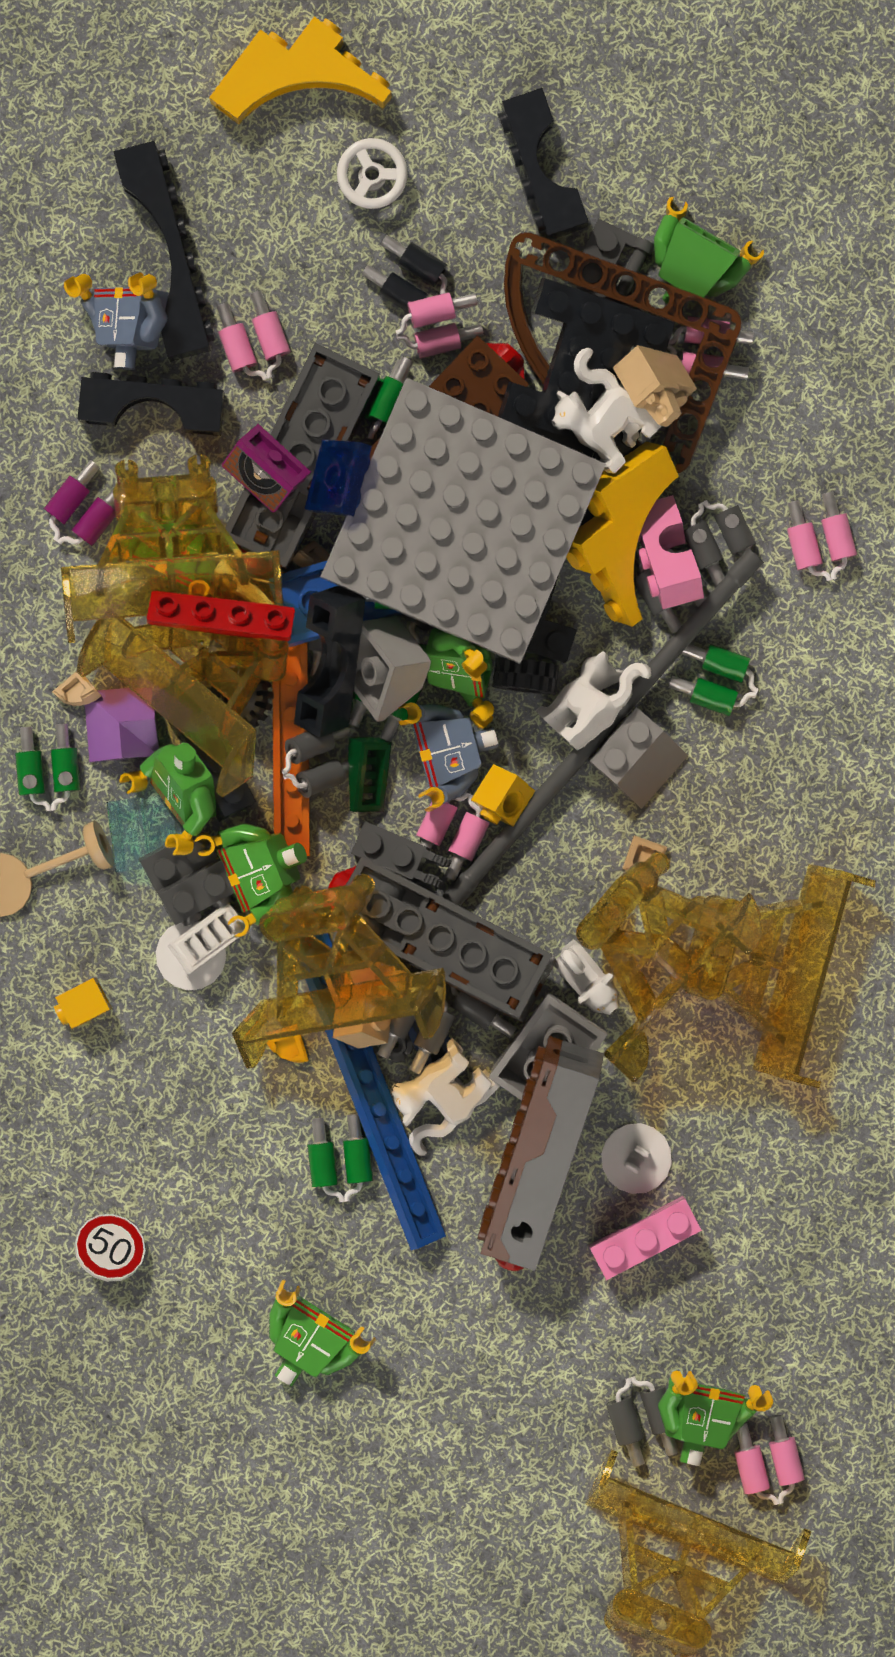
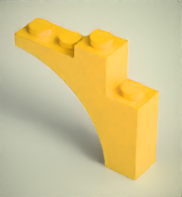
(312, 62)
(609, 540)

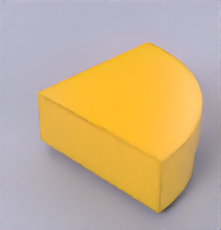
(289, 1048)

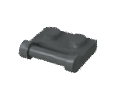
(608, 243)

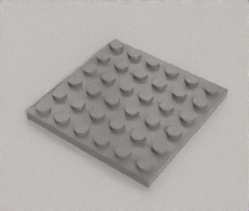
(463, 520)

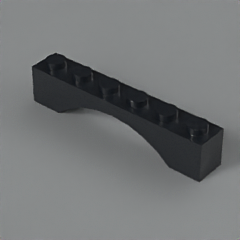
(144, 180)

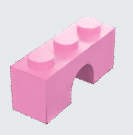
(673, 575)
(645, 1238)

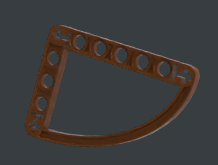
(639, 299)

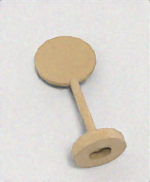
(16, 877)

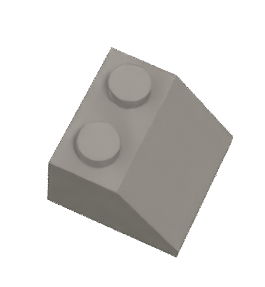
(388, 666)
(638, 758)

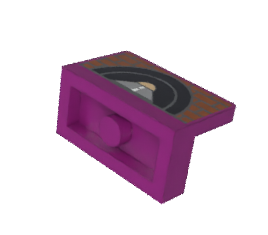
(265, 467)

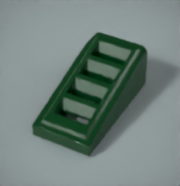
(357, 761)

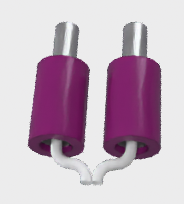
(69, 498)

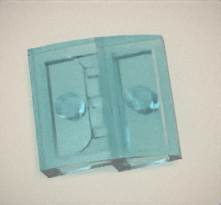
(138, 829)

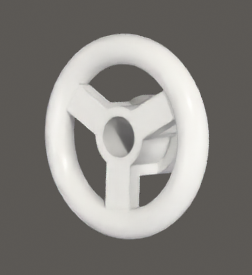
(399, 173)

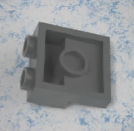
(188, 881)

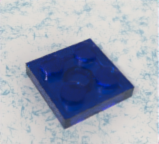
(338, 477)

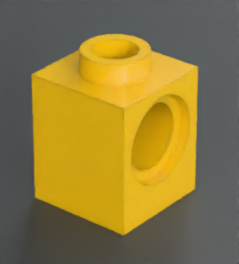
(502, 796)
(82, 1003)

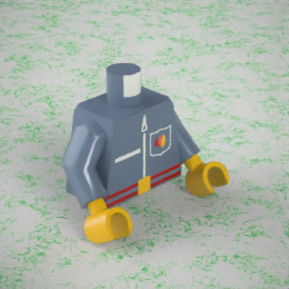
(123, 316)
(447, 749)

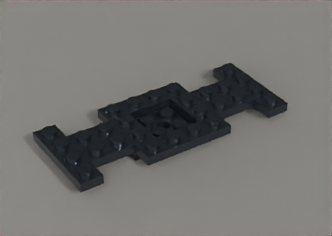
(611, 333)

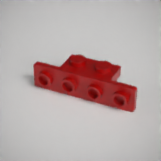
(220, 616)

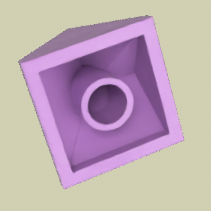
(120, 726)

